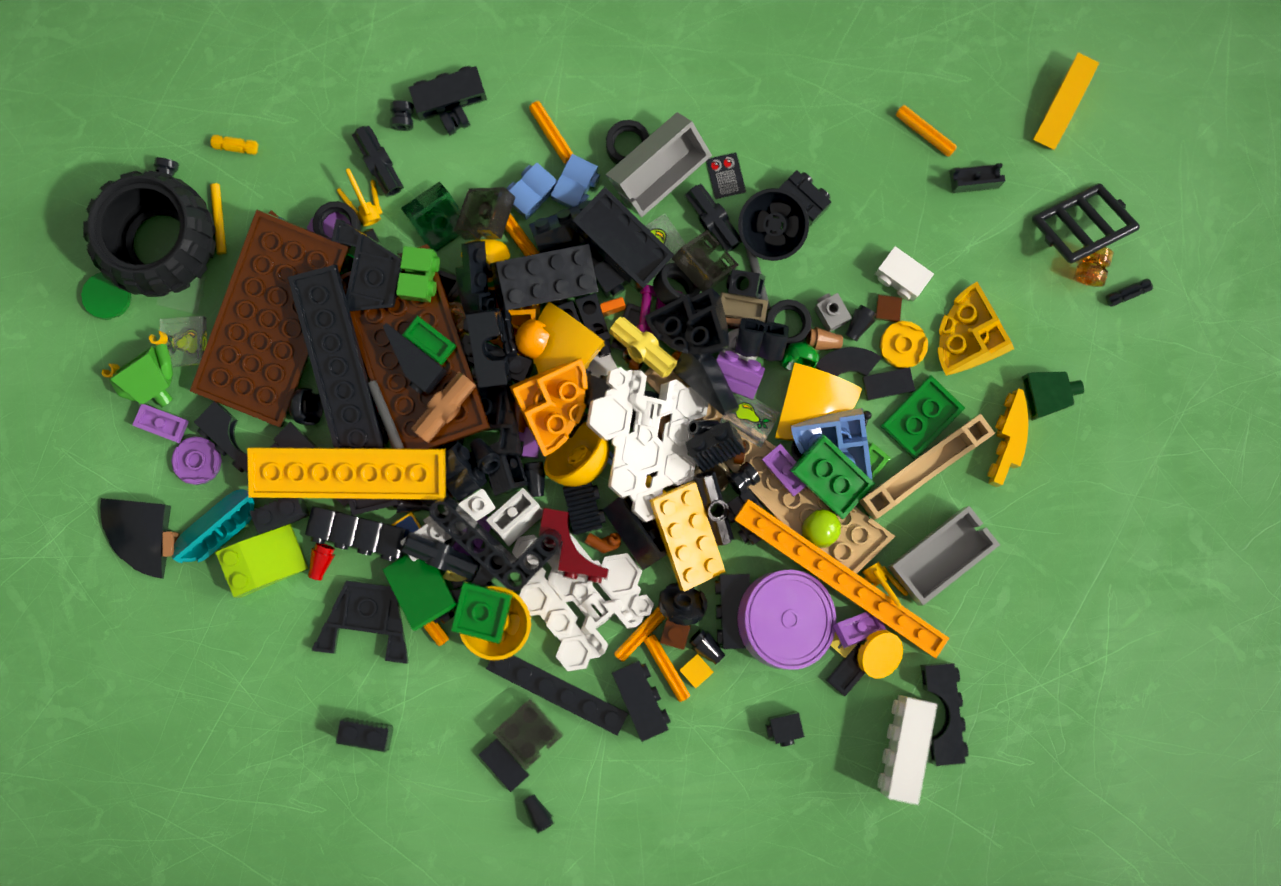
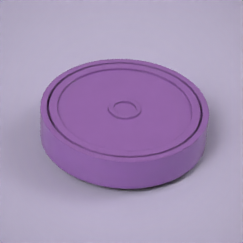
(787, 619)

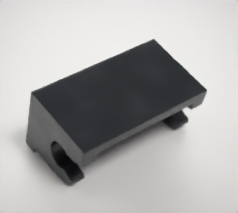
(976, 178)

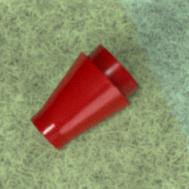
(320, 560)

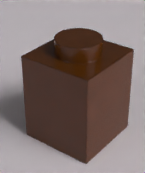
(674, 635)

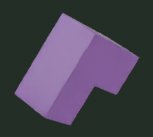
(530, 447)

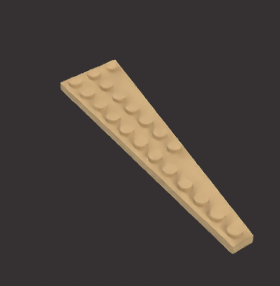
(859, 537)

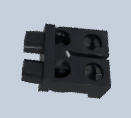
(592, 318)

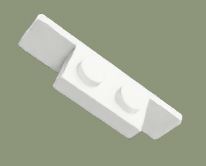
(475, 505)

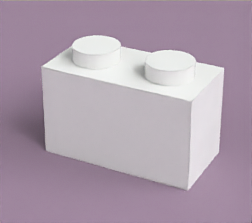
(903, 274)
(515, 517)

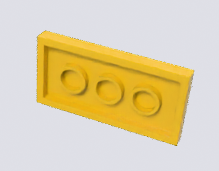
(687, 536)

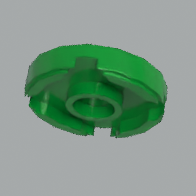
(104, 298)

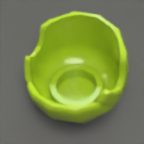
(821, 528)

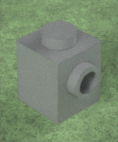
(832, 312)

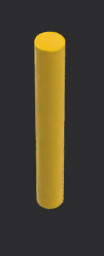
(218, 218)

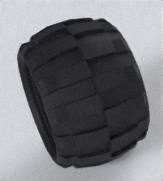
(120, 212)

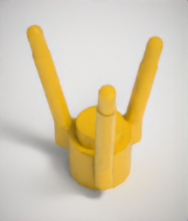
(368, 213)
(878, 575)

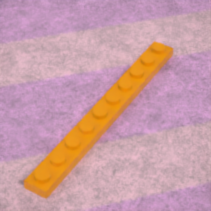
(841, 578)

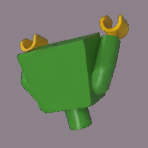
(145, 374)

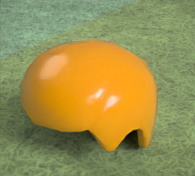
(532, 338)

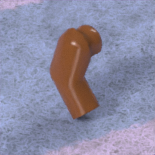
(604, 544)

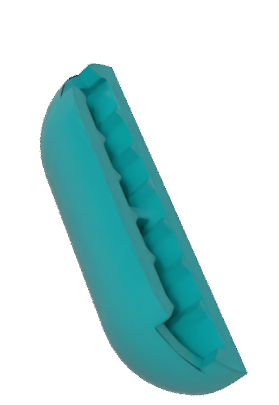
(214, 528)

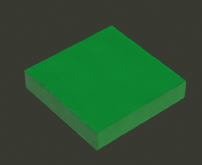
(481, 612)

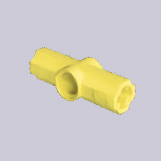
(643, 347)

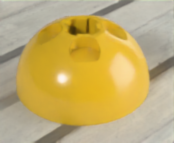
(578, 459)
(514, 635)

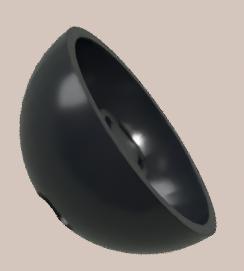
(763, 232)

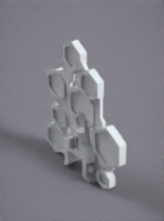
(642, 450)
(549, 598)

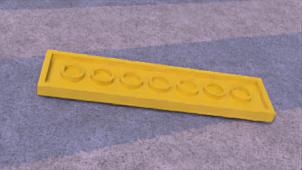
(346, 473)

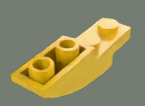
(1014, 429)

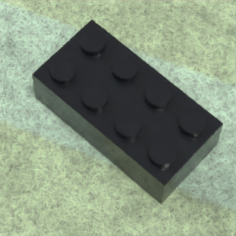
(543, 277)

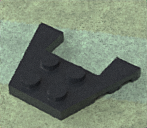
(373, 270)
(501, 416)
(365, 609)

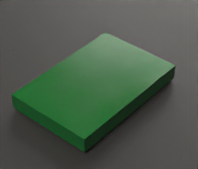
(922, 417)
(832, 476)
(419, 591)

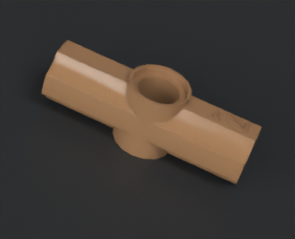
(443, 407)

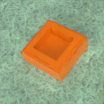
(613, 306)

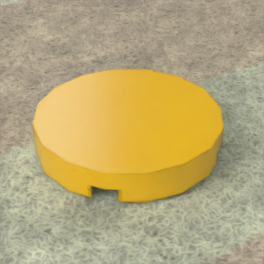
(903, 344)
(880, 654)

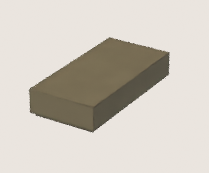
(743, 307)

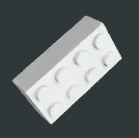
(907, 749)

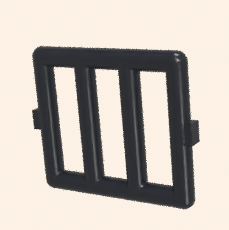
(1090, 247)

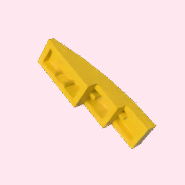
(1066, 101)

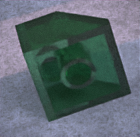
(434, 216)

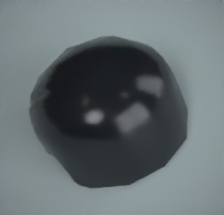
(305, 407)

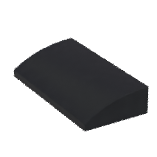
(621, 239)

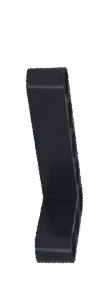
(492, 546)

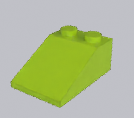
(261, 561)

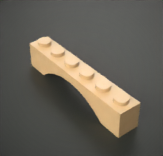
(926, 466)

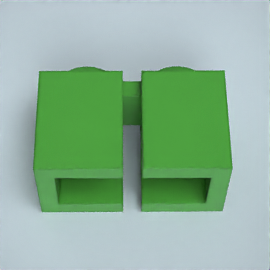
(420, 262)

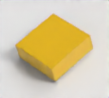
(696, 671)

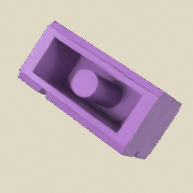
(740, 374)

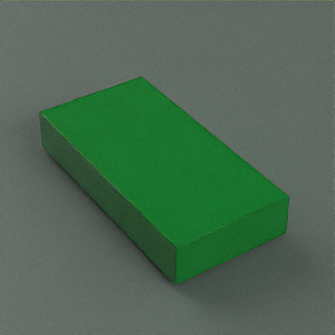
(429, 340)

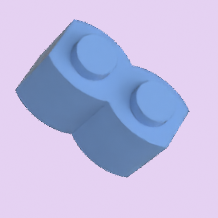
(575, 182)
(532, 190)

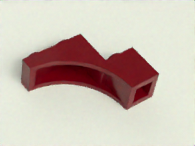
(571, 561)

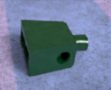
(1050, 392)

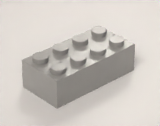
(659, 164)
(943, 556)

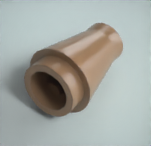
(822, 339)

